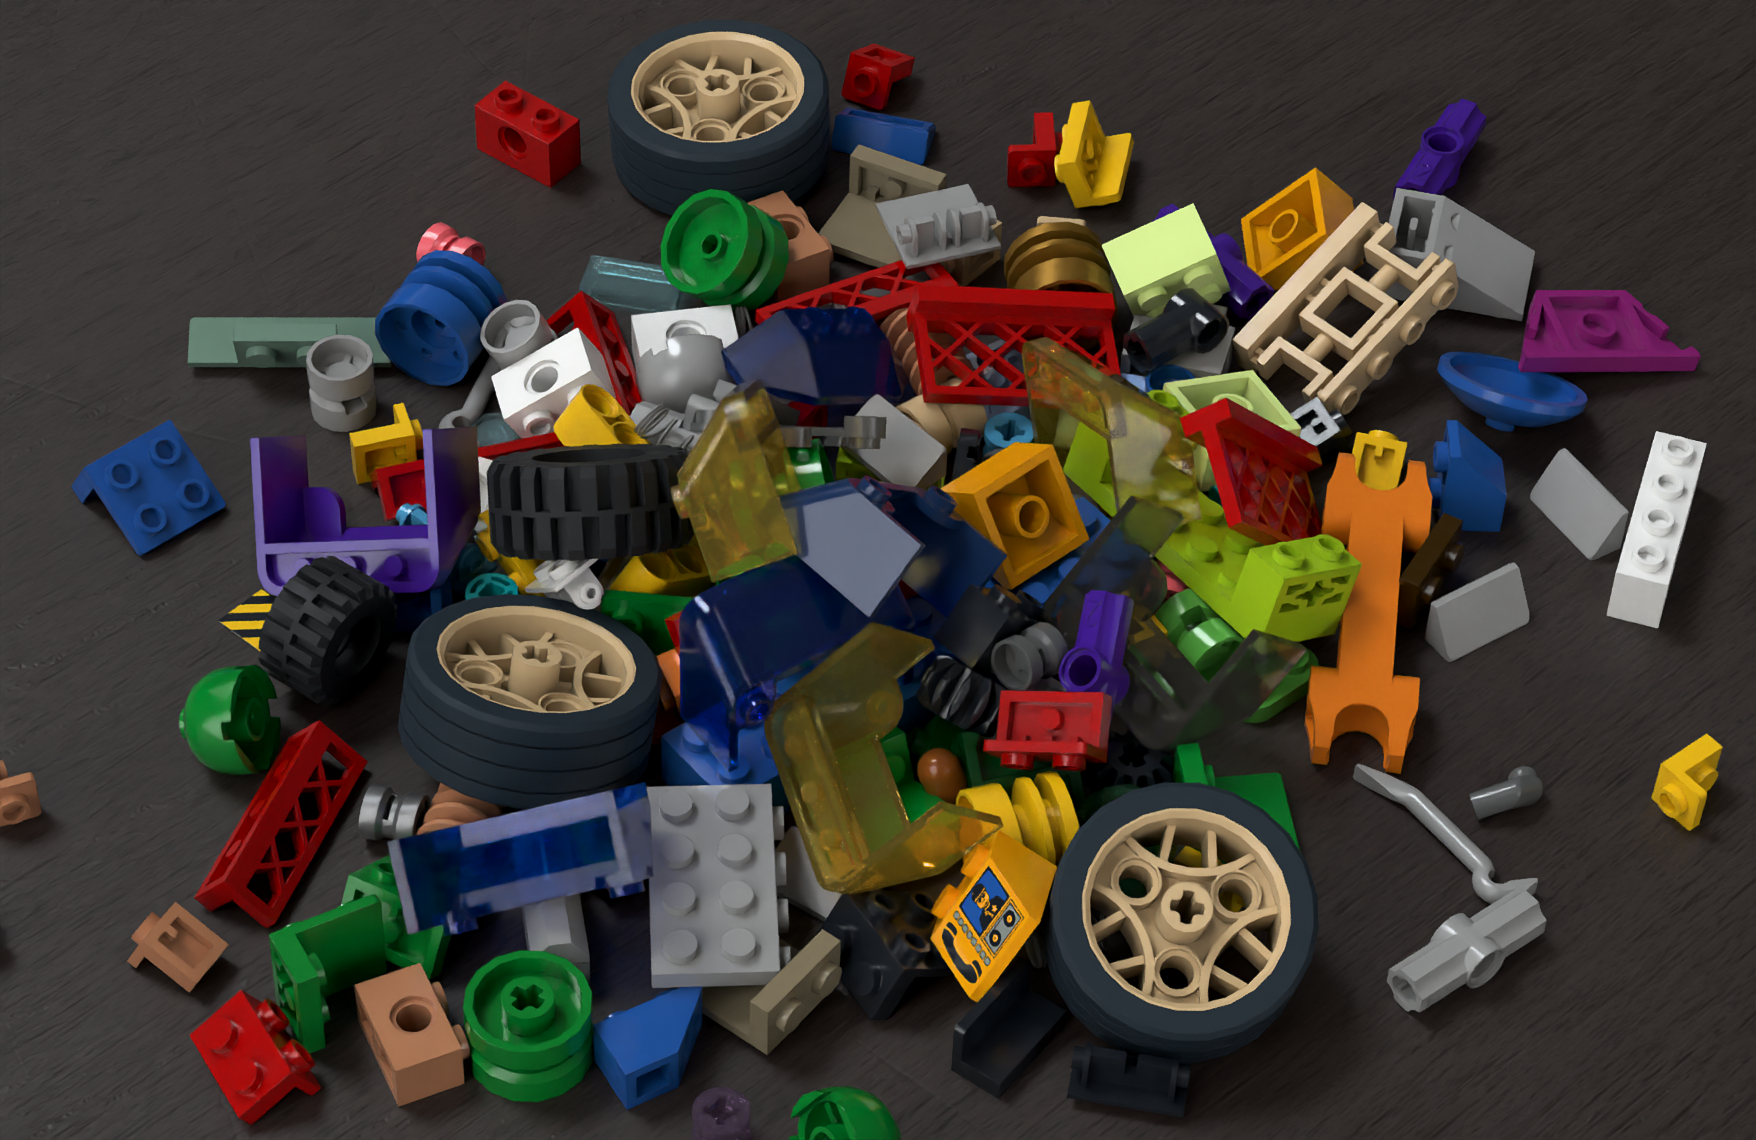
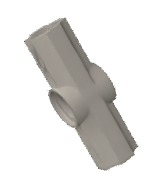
(1466, 951)

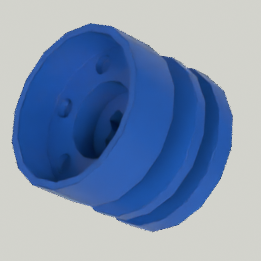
(437, 317)

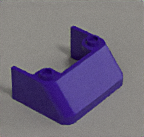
(310, 522)

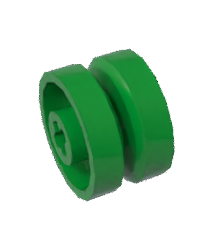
(724, 250)
(529, 1025)

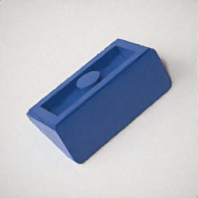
(885, 133)

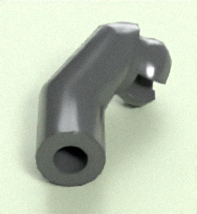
(1520, 790)

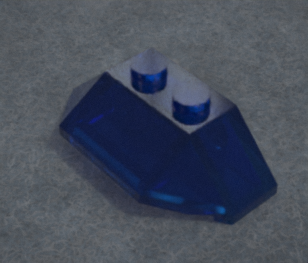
(819, 357)

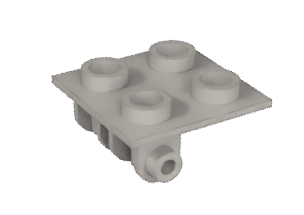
(939, 226)

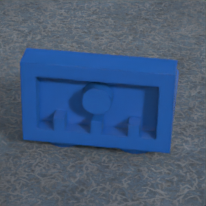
(151, 488)

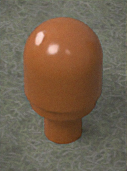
(942, 774)

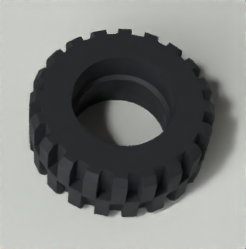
(586, 502)

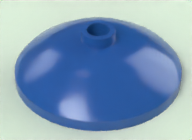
(1506, 395)

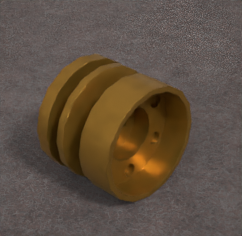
(1060, 259)

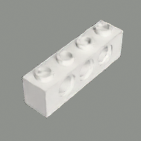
(1656, 530)

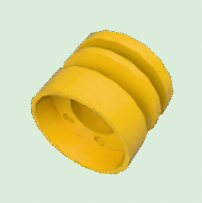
(1037, 815)

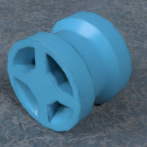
(1005, 430)

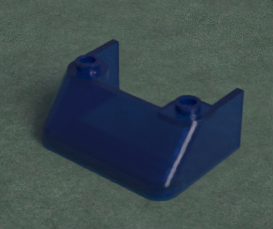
(756, 633)
(524, 859)

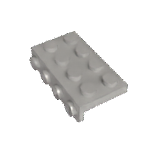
(716, 886)

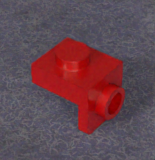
(1034, 163)

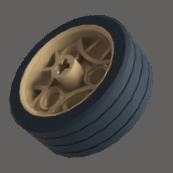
(718, 112)
(528, 700)
(1180, 921)

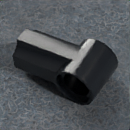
(1184, 324)

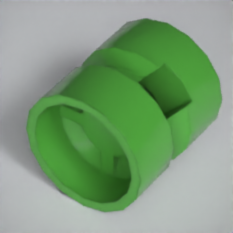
(1198, 632)

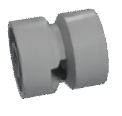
(515, 332)
(341, 383)

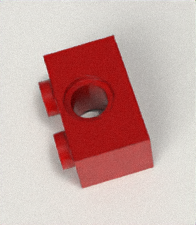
(528, 134)

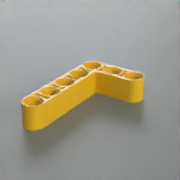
(599, 419)

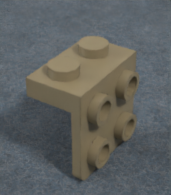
(874, 178)
(772, 1011)

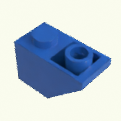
(1467, 480)
(649, 1045)

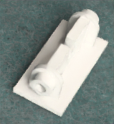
(568, 582)

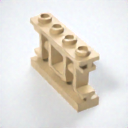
(1321, 287)

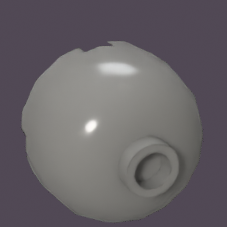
(685, 368)

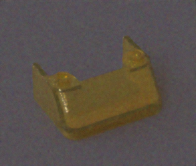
(1142, 434)
(735, 485)
(839, 779)

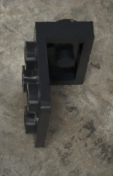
(885, 945)

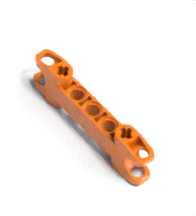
(1362, 687)

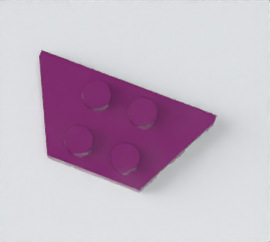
(1598, 335)

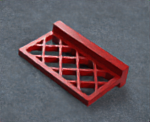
(1012, 317)
(1258, 472)

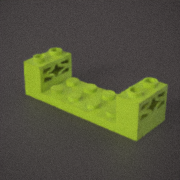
(1276, 588)

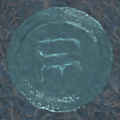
(493, 430)

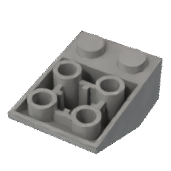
(1489, 263)

